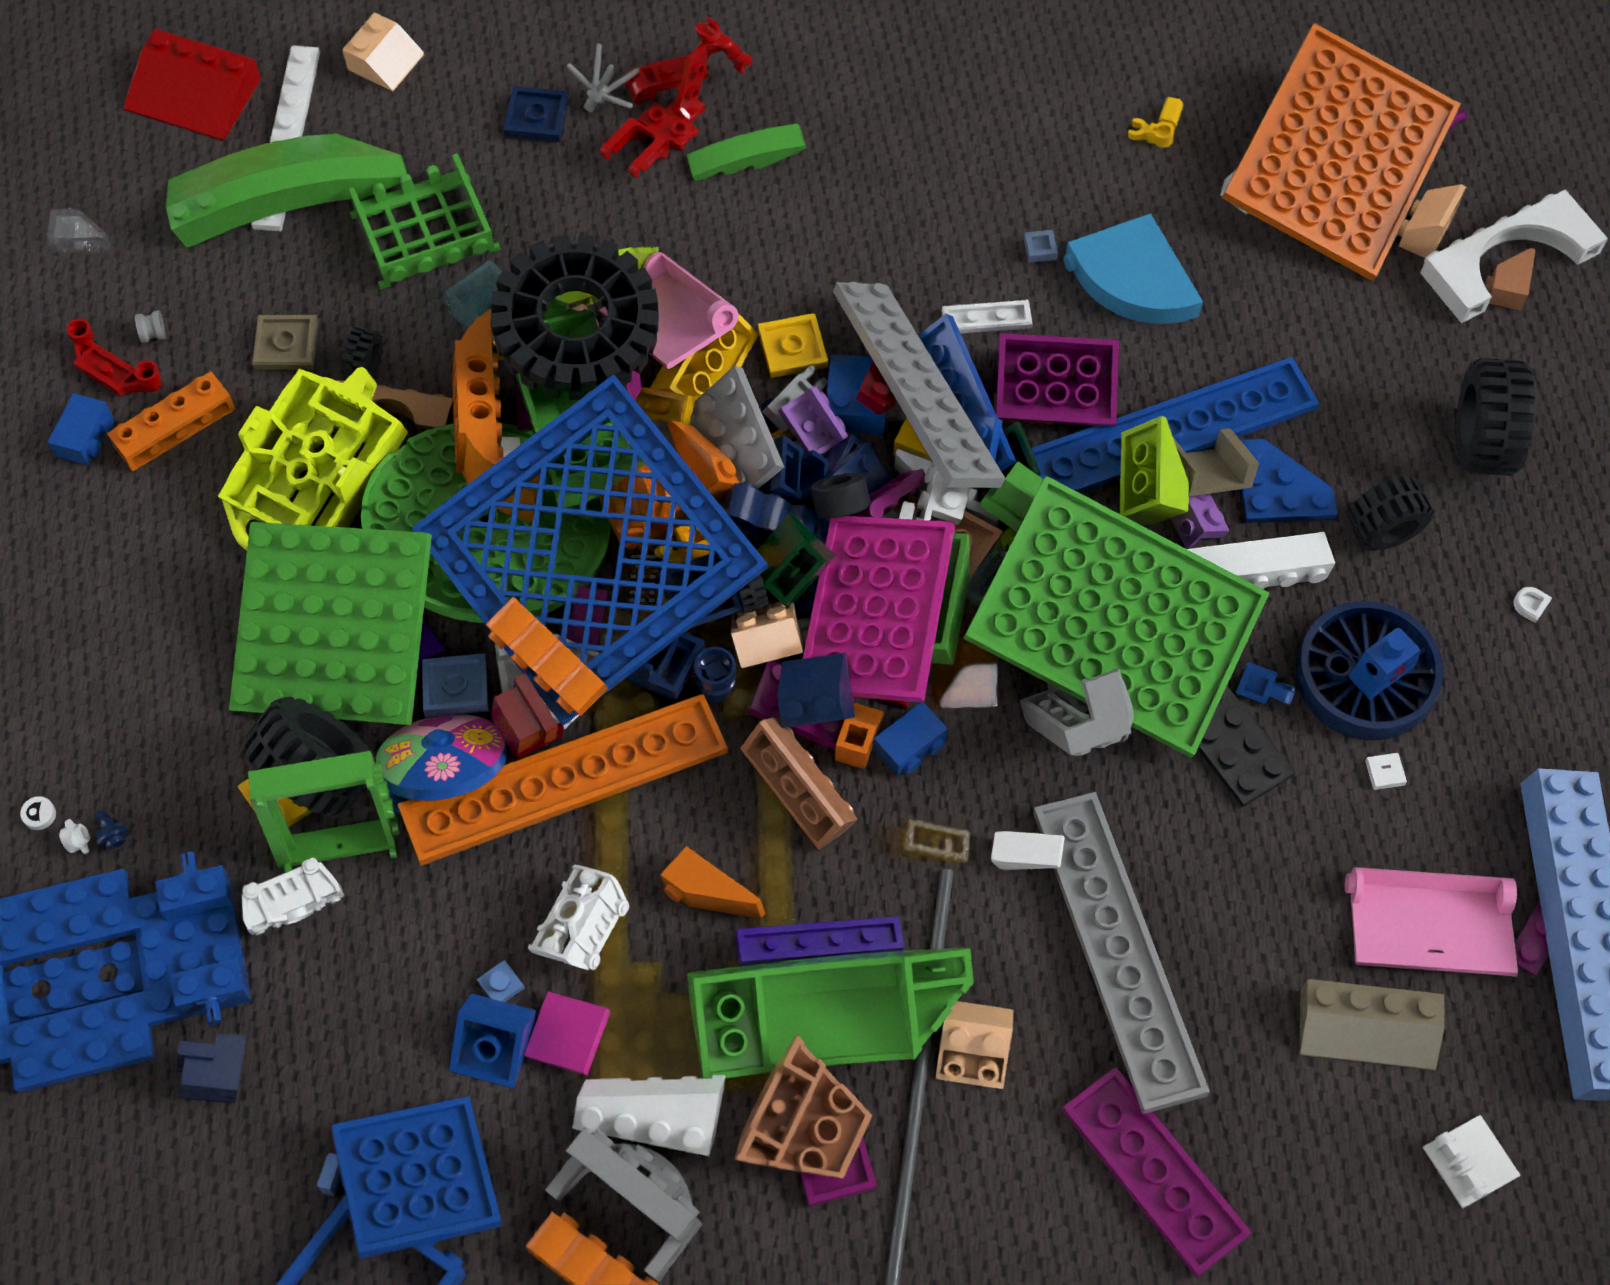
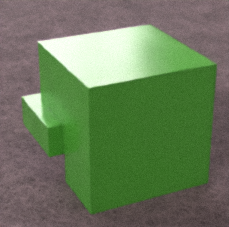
(1014, 497)

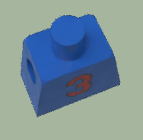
(1391, 656)

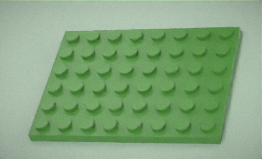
(1108, 594)

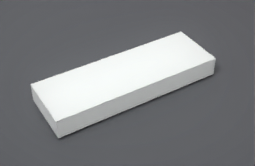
(991, 316)

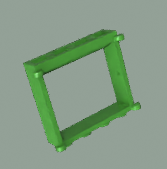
(317, 776)

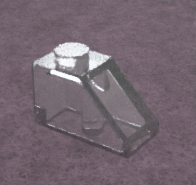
(75, 233)

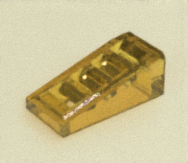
(920, 851)

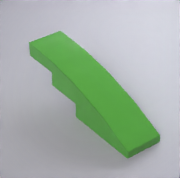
(746, 150)

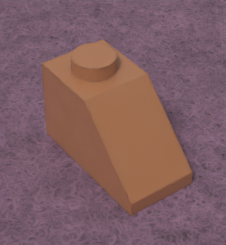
(1511, 281)

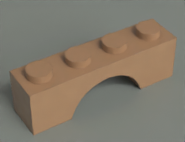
(422, 409)

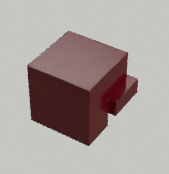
(524, 718)

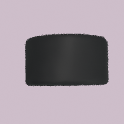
(840, 495)

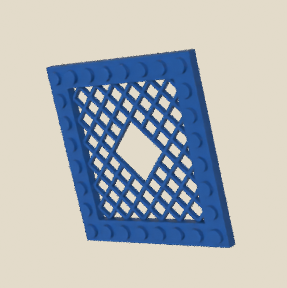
(605, 403)

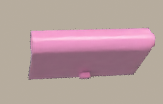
(688, 311)
(1433, 921)

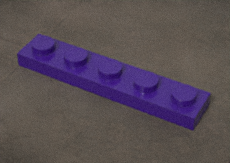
(818, 940)

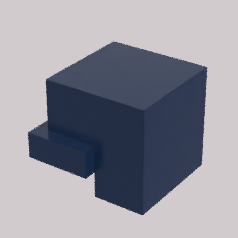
(799, 473)
(670, 667)
(211, 1070)

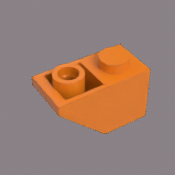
(857, 736)

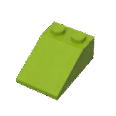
(1151, 474)

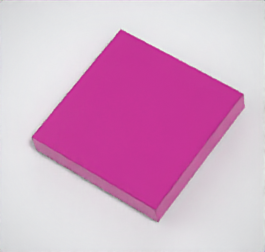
(567, 1033)

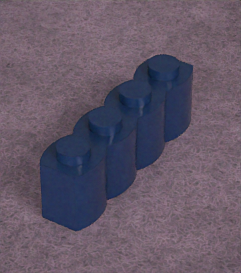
(762, 513)

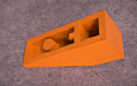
(704, 459)
(707, 887)

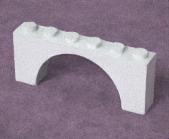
(1552, 221)

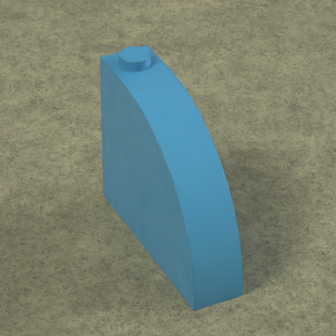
(1134, 273)

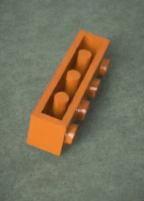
(171, 421)

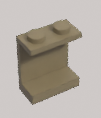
(1221, 469)

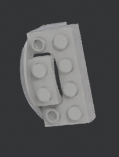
(1064, 720)
(618, 1168)

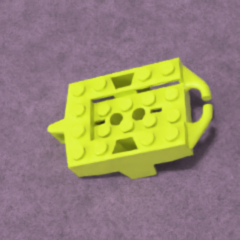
(307, 416)

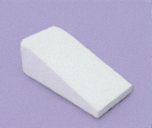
(1026, 850)

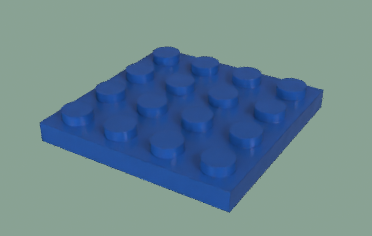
(415, 1177)

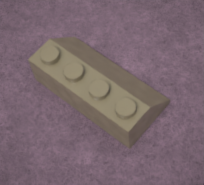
(1371, 1024)

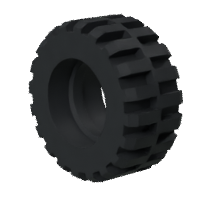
(1495, 416)
(302, 732)

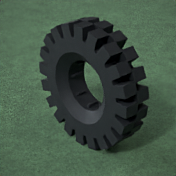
(567, 362)

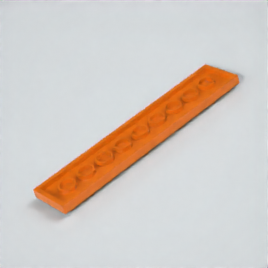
(566, 779)

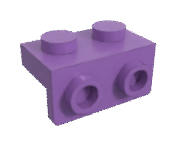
(813, 421)
(1200, 521)

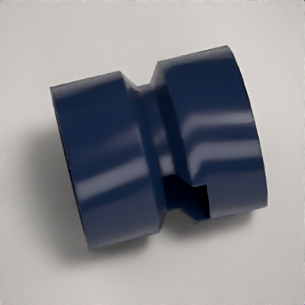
(715, 674)

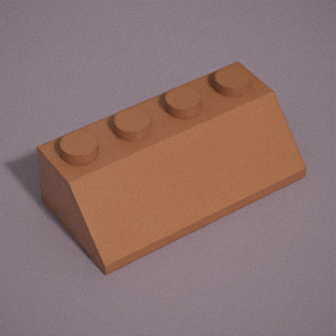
(798, 782)

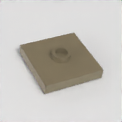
(285, 342)

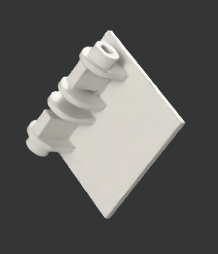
(1471, 1161)

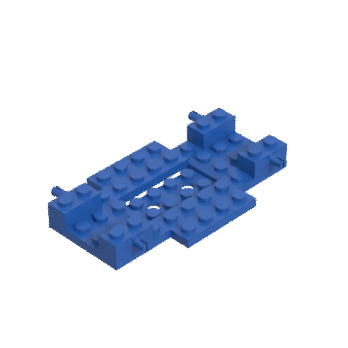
(182, 961)

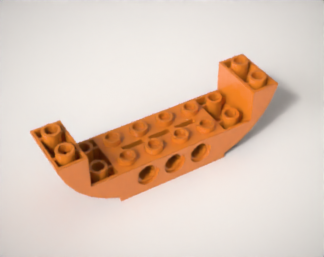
(477, 408)

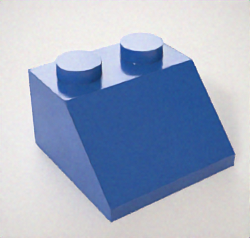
(491, 1040)

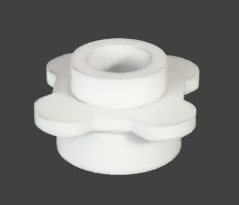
(74, 837)

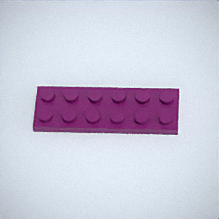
(1156, 1172)

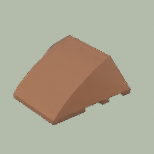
(803, 1118)

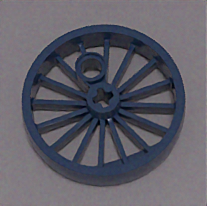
(1427, 671)

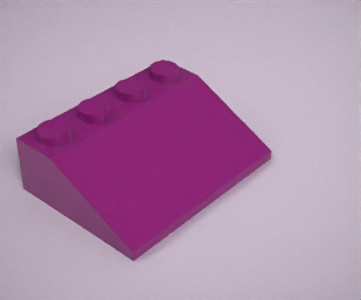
(1057, 379)

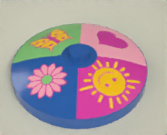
(442, 757)

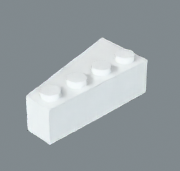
(653, 1111)

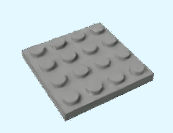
(735, 425)

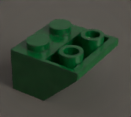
(793, 560)

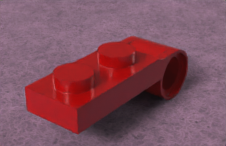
(656, 78)

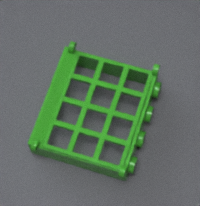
(435, 256)

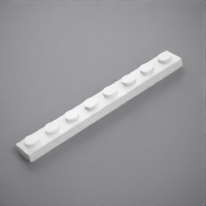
(292, 110)

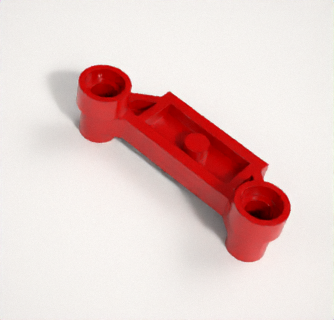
(108, 368)

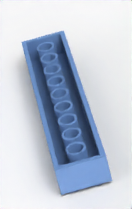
(1573, 883)

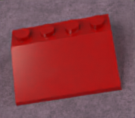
(191, 84)

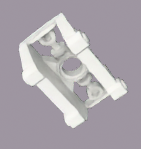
(289, 897)
(584, 916)

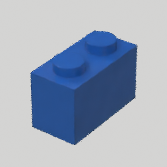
(81, 429)
(910, 740)

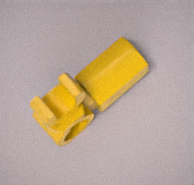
(1163, 132)

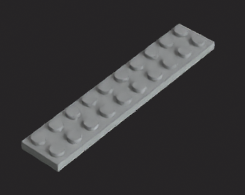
(918, 386)
(1122, 956)

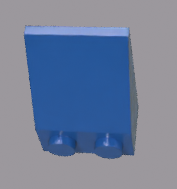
(844, 383)

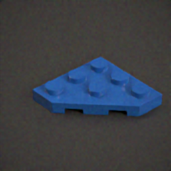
(1284, 489)

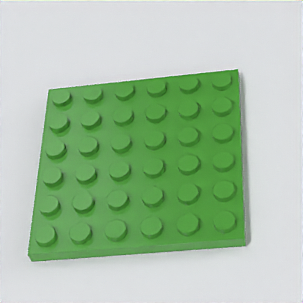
(331, 620)

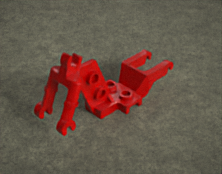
(673, 124)

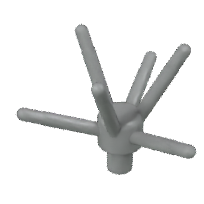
(599, 90)

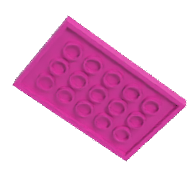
(882, 602)

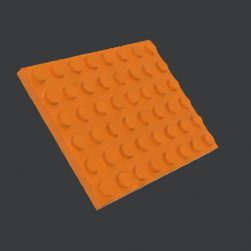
(1342, 152)

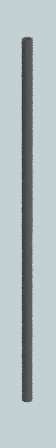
(916, 1104)

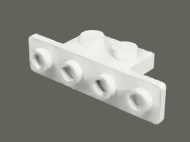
(940, 500)

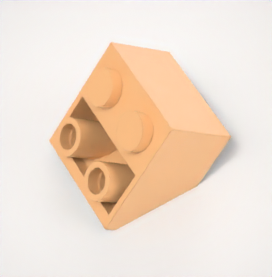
(766, 633)
(975, 1045)

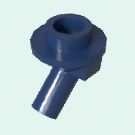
(110, 834)

